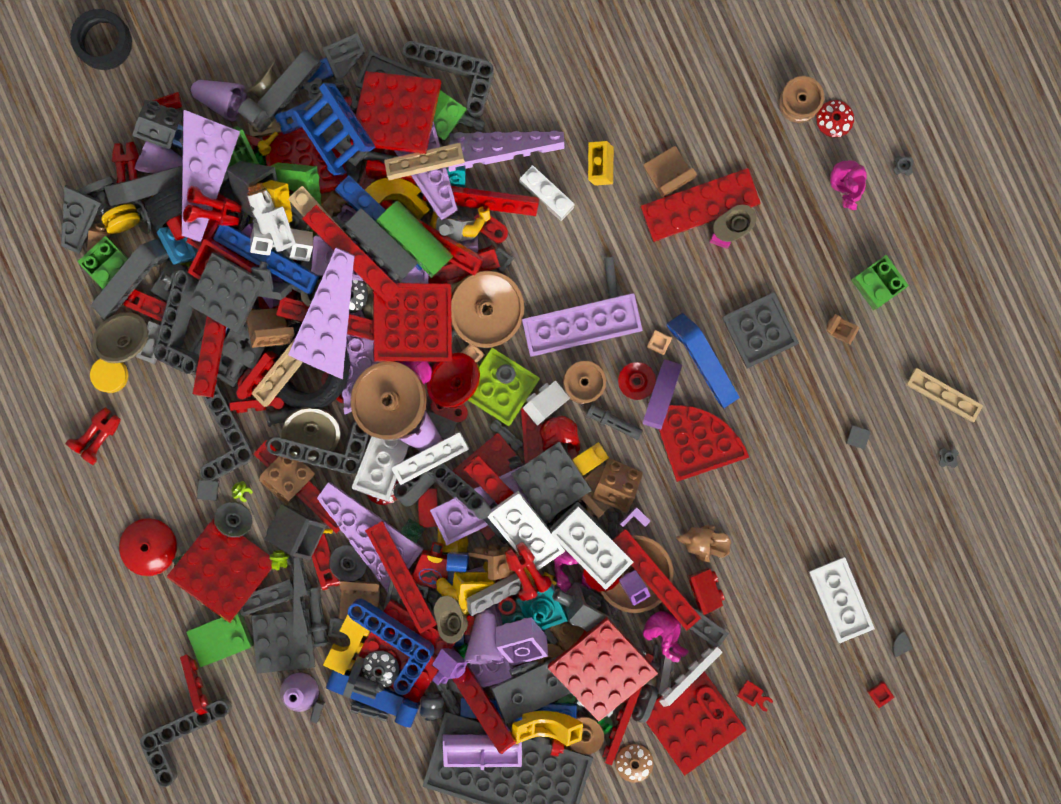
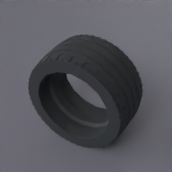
(85, 23)
(165, 206)

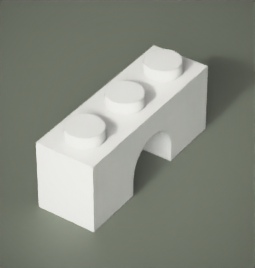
(547, 192)
(264, 243)

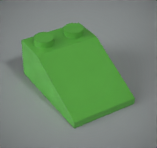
(447, 115)
(220, 639)

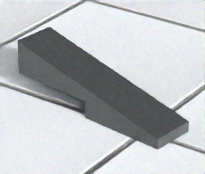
(301, 587)

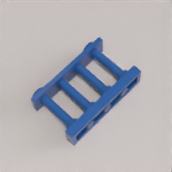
(350, 123)

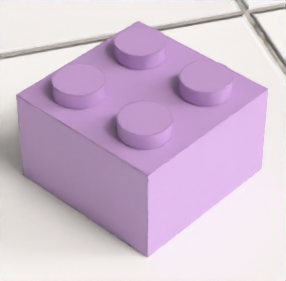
(521, 641)

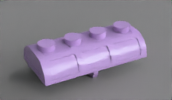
(478, 752)

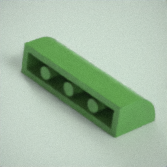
(414, 238)

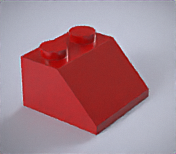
(705, 590)

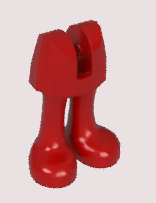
(121, 159)
(193, 212)
(97, 423)
(526, 560)

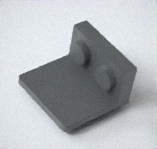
(157, 124)

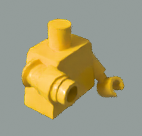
(465, 585)

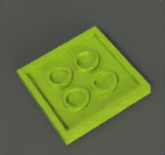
(501, 399)

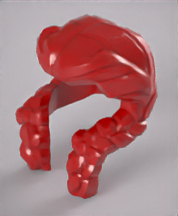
(562, 430)

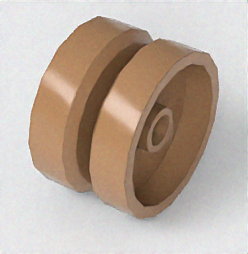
(811, 101)
(578, 372)

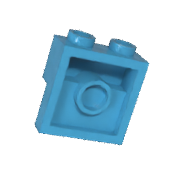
(179, 250)

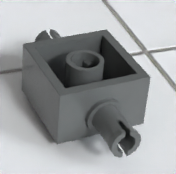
(234, 349)
(584, 606)

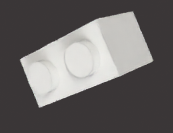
(546, 402)

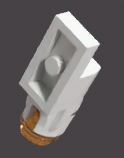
(269, 218)

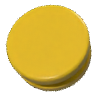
(120, 218)
(109, 376)

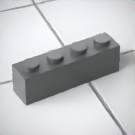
(379, 245)

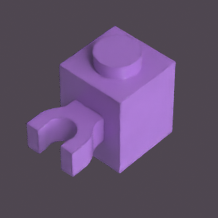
(634, 587)
(449, 665)

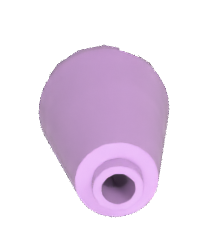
(220, 97)
(157, 159)
(423, 435)
(482, 640)
(299, 692)

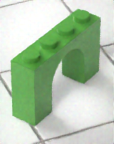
(298, 176)

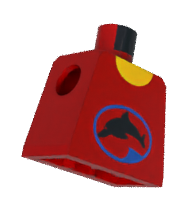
(431, 566)

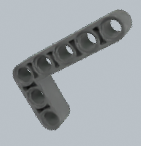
(455, 68)
(281, 93)
(143, 186)
(129, 276)
(175, 324)
(227, 431)
(323, 454)
(413, 489)
(178, 731)

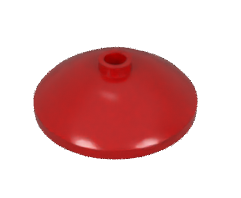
(446, 376)
(160, 543)

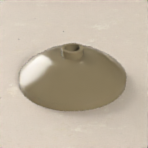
(120, 337)
(323, 435)

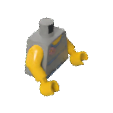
(460, 227)

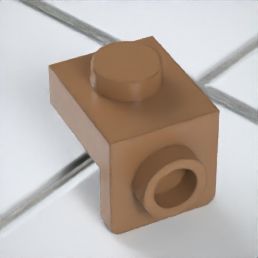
(95, 234)
(842, 329)

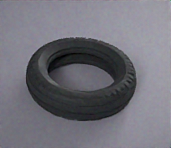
(322, 397)

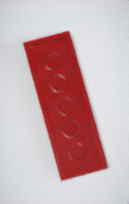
(699, 204)

